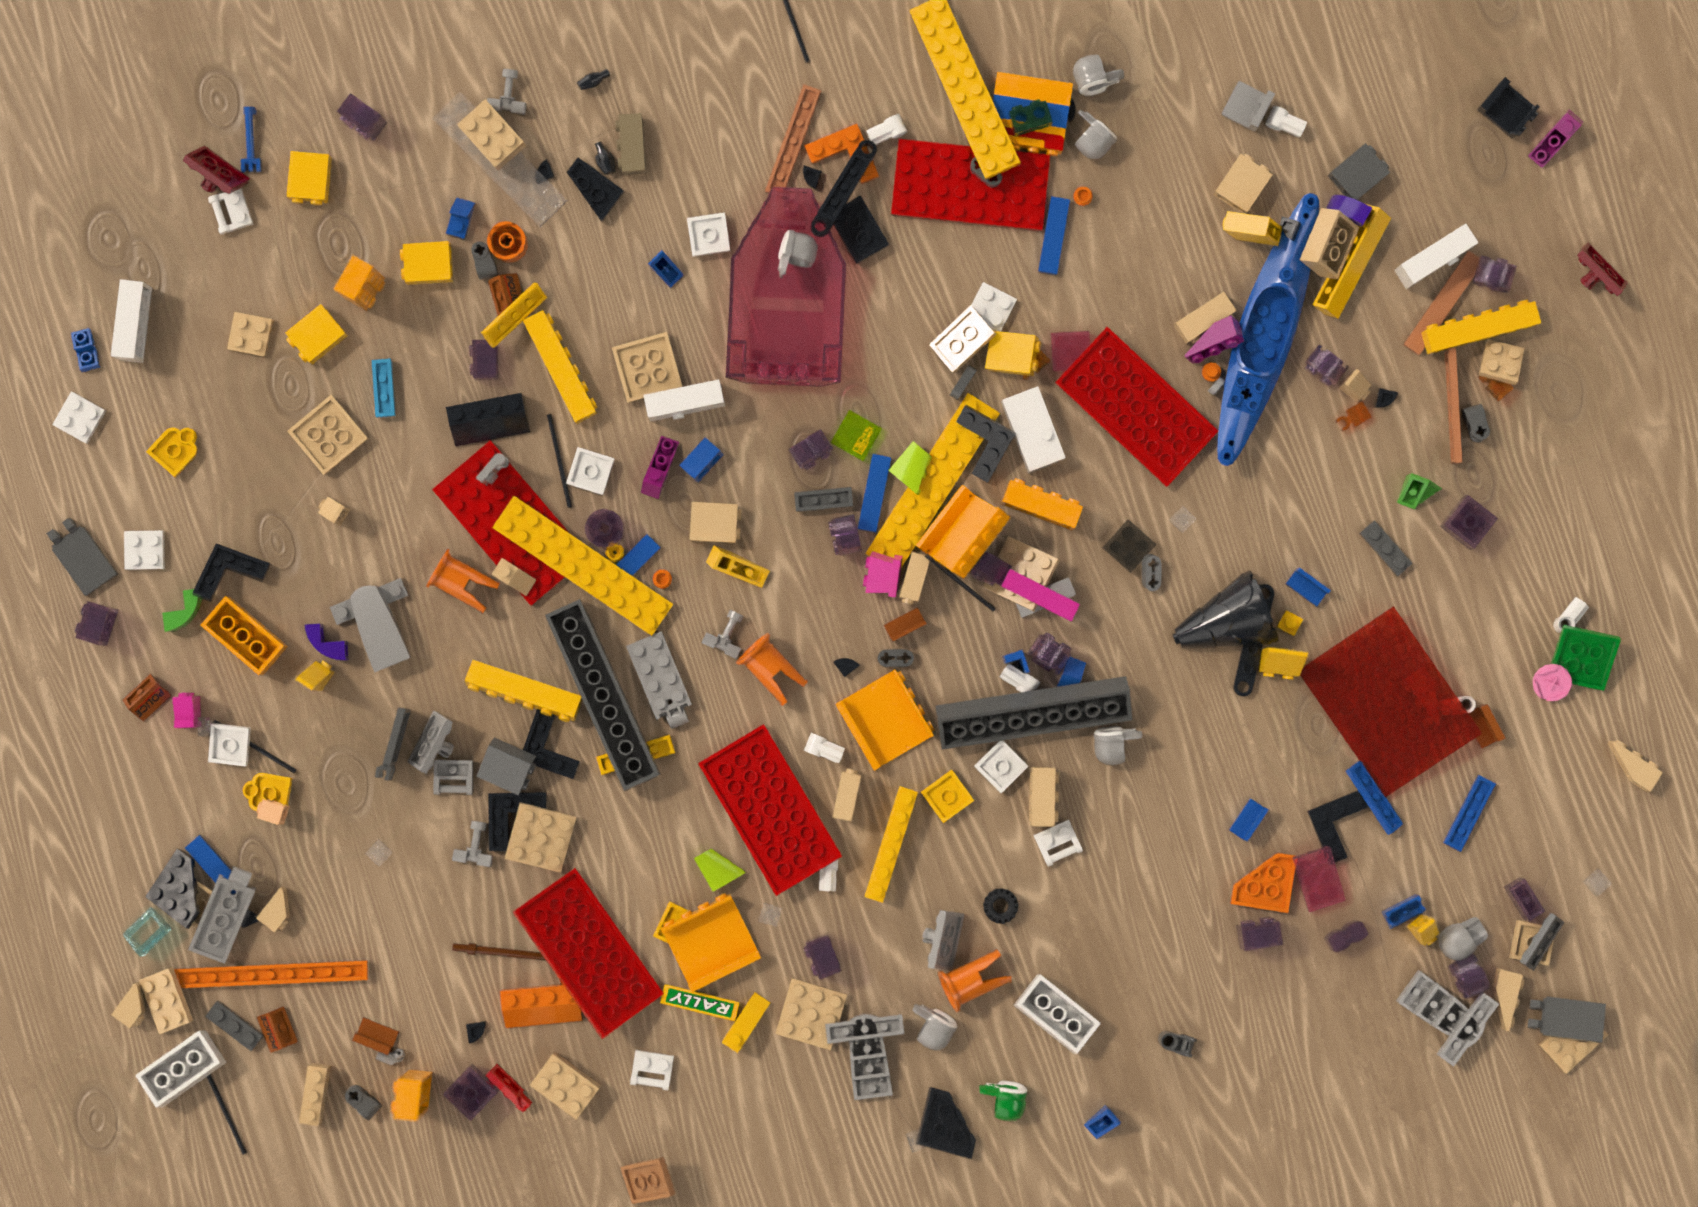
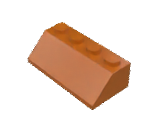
(538, 1006)

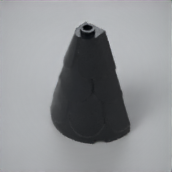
(1229, 618)

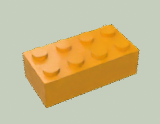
(360, 283)
(1041, 504)
(244, 635)
(412, 1095)

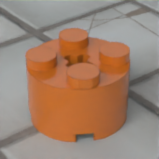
(498, 236)

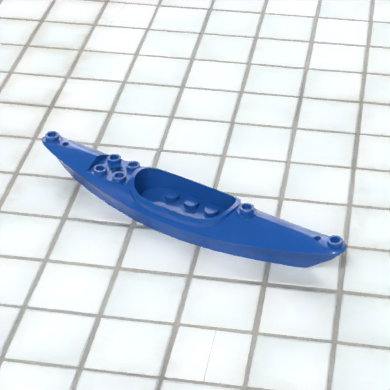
(1267, 332)

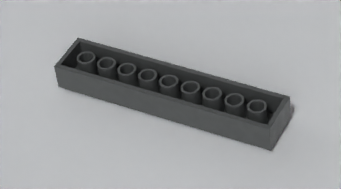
(602, 695)
(1034, 712)

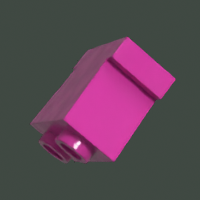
(883, 574)
(186, 710)

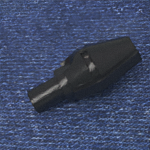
(592, 79)
(604, 159)

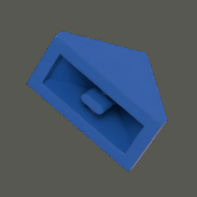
(665, 269)
(1072, 672)
(1102, 1122)

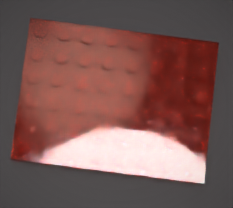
(1389, 701)

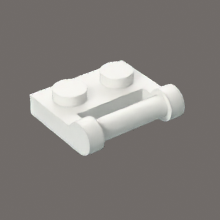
(236, 208)
(1054, 837)
(652, 1063)

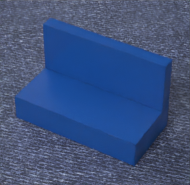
(1307, 586)
(1015, 656)
(1248, 820)

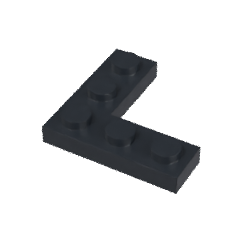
(997, 435)
(227, 558)
(545, 758)
(498, 809)
(1324, 816)

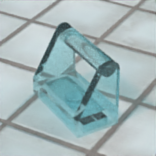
(164, 929)

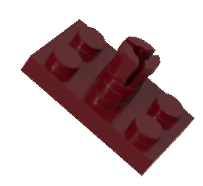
(215, 171)
(1600, 271)

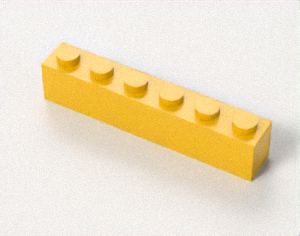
(1336, 292)
(1481, 327)
(559, 366)
(523, 691)
(891, 844)

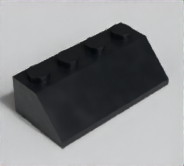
(488, 419)

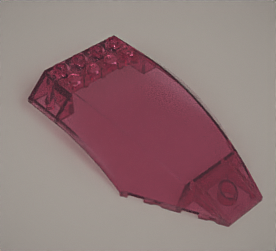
(790, 325)

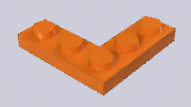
(843, 140)

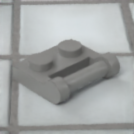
(489, 473)
(453, 771)

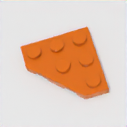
(1267, 885)

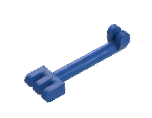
(251, 160)

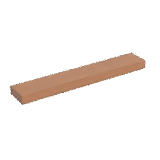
(794, 138)
(1443, 301)
(1453, 406)

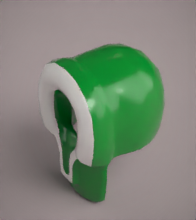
(1010, 1099)

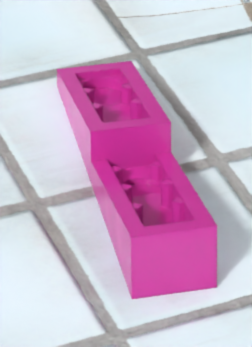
(1040, 595)

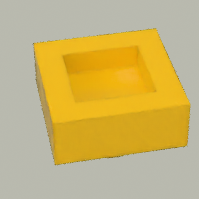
(1289, 623)

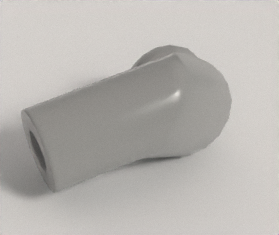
(391, 1059)

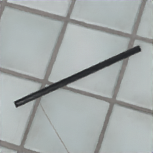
(797, 33)
(559, 460)
(960, 582)
(267, 754)
(226, 1114)

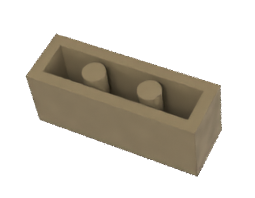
(631, 144)

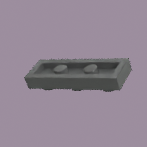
(823, 499)
(1385, 548)
(1541, 941)
(234, 1025)

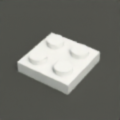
(708, 234)
(993, 306)
(79, 417)
(590, 471)
(144, 550)
(229, 744)
(1001, 766)

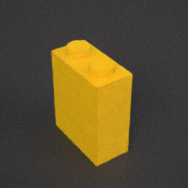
(309, 177)
(1252, 228)
(427, 262)
(315, 334)
(1013, 353)

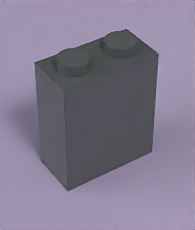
(1359, 172)
(507, 766)

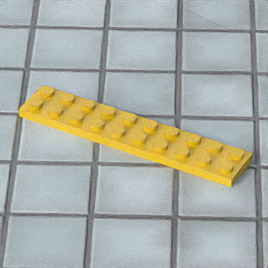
(965, 87)
(948, 461)
(582, 565)

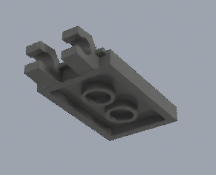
(82, 557)
(394, 744)
(1569, 1019)

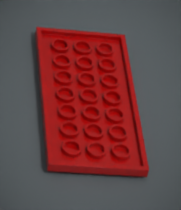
(939, 185)
(1136, 406)
(480, 507)
(770, 810)
(588, 953)

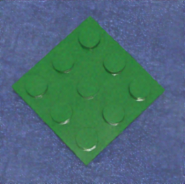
(1586, 655)

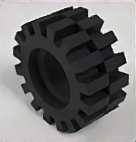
(1012, 906)

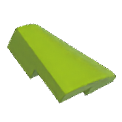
(912, 467)
(717, 869)

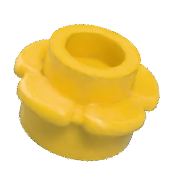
(613, 558)

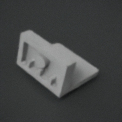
(1247, 106)

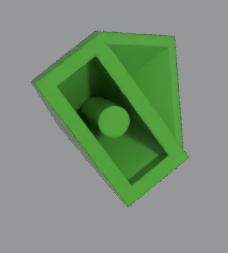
(1416, 490)

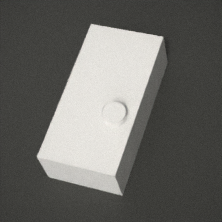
(1436, 256)
(131, 321)
(684, 400)
(1033, 429)
(1057, 1014)
(180, 1069)

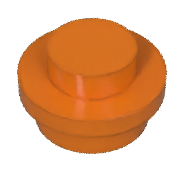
(1083, 196)
(1211, 372)
(662, 579)

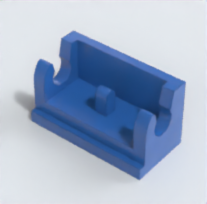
(701, 460)
(1403, 911)

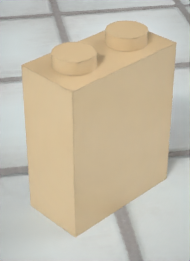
(1243, 183)
(715, 522)
(914, 578)
(846, 795)

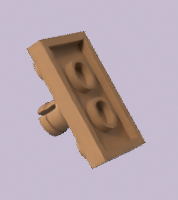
(648, 1180)

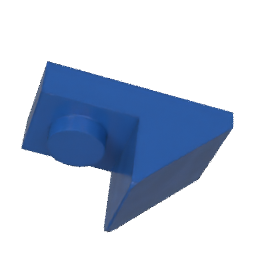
(460, 218)

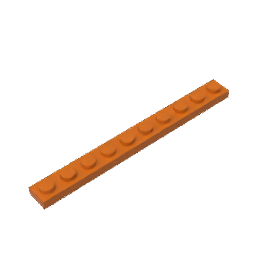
(272, 974)

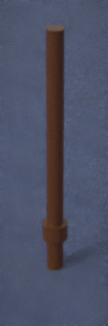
(472, 949)

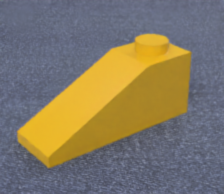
(737, 566)
(316, 675)
(1424, 929)
(745, 1022)

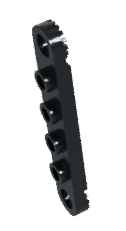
(843, 188)
(1250, 656)

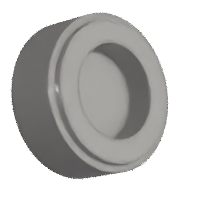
(1216, 386)

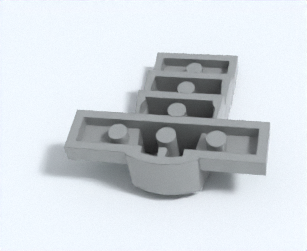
(376, 622)
(1447, 1014)
(867, 1051)

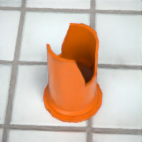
(452, 576)
(765, 662)
(966, 984)

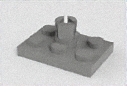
(432, 742)
(944, 939)

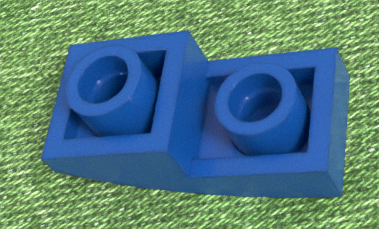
(85, 349)

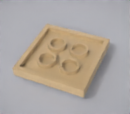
(647, 366)
(327, 435)
(1027, 562)
(540, 837)
(807, 1012)

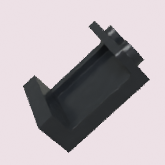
(1508, 109)

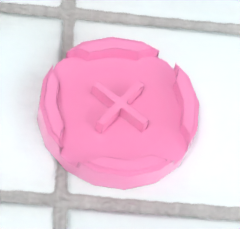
(1552, 682)

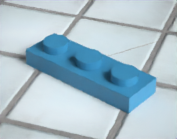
(383, 388)

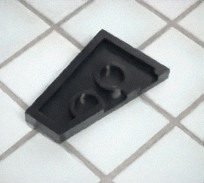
(595, 188)

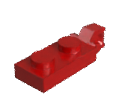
(509, 1087)

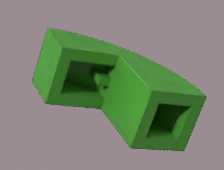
(178, 619)

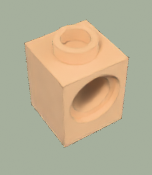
(272, 811)

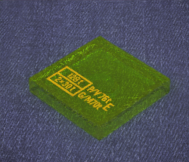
(856, 435)

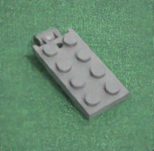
(660, 679)
(223, 916)

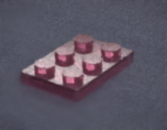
(1318, 879)

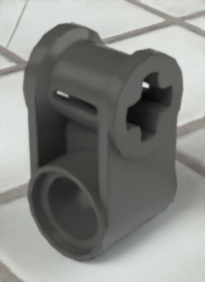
(484, 263)
(1475, 420)
(1180, 1043)
(366, 1104)

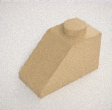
(1356, 386)
(333, 510)
(514, 577)
(276, 911)
(131, 1007)

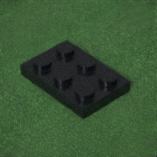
(859, 230)

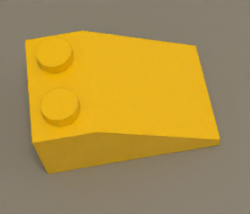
(1282, 662)

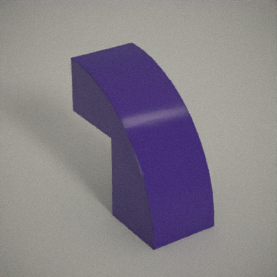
(1352, 208)
(335, 650)

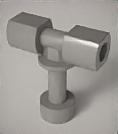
(507, 102)
(722, 641)
(472, 853)

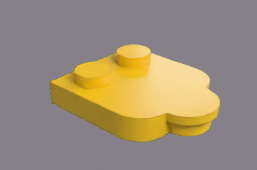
(174, 449)
(267, 787)

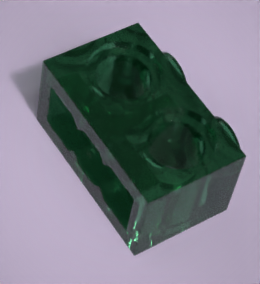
(1032, 123)

